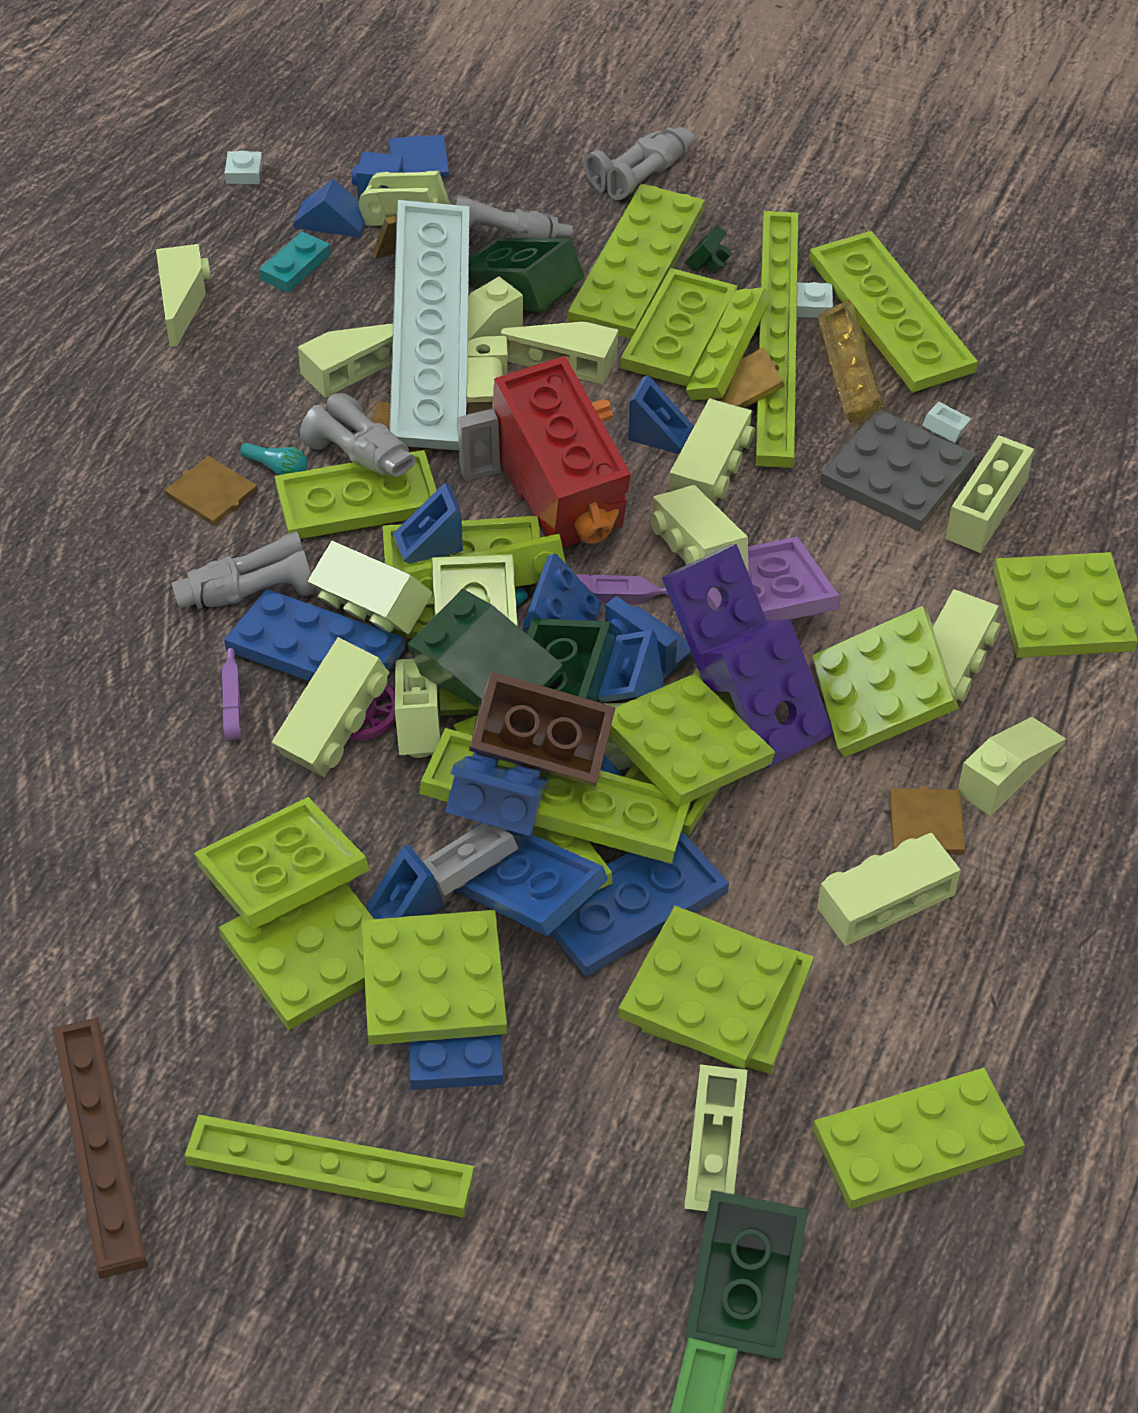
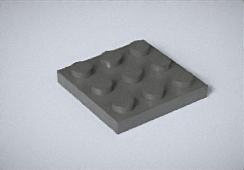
(898, 469)

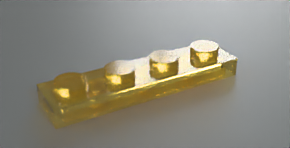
(850, 361)

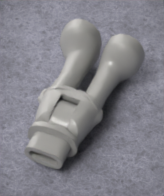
(652, 153)
(519, 223)
(370, 447)
(230, 578)

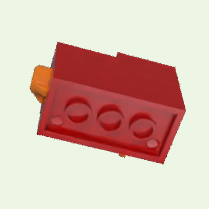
(560, 452)

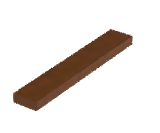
(99, 1149)

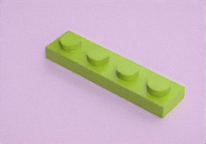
(728, 344)
(528, 560)

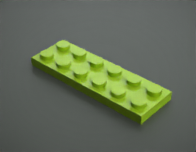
(637, 259)
(893, 311)
(614, 813)

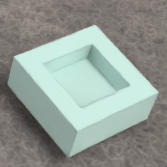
(243, 167)
(813, 299)
(946, 422)

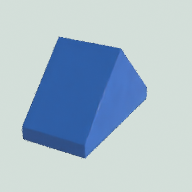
(331, 211)
(656, 419)
(432, 528)
(632, 667)
(405, 889)

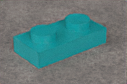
(294, 261)

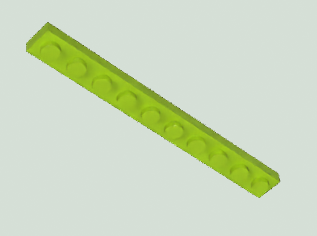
(778, 336)

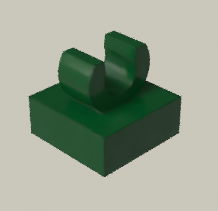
(710, 251)

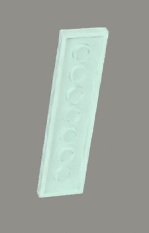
(429, 324)

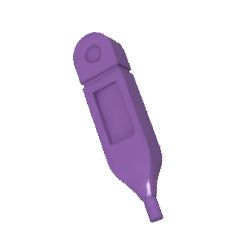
(628, 588)
(231, 698)

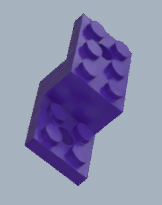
(747, 653)

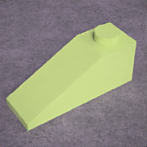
(182, 286)
(494, 308)
(587, 347)
(345, 357)
(416, 711)
(1007, 763)
(715, 1134)

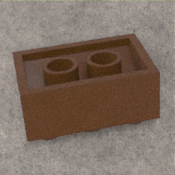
(542, 729)

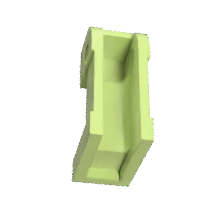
(415, 186)
(484, 362)

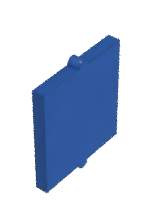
(421, 153)

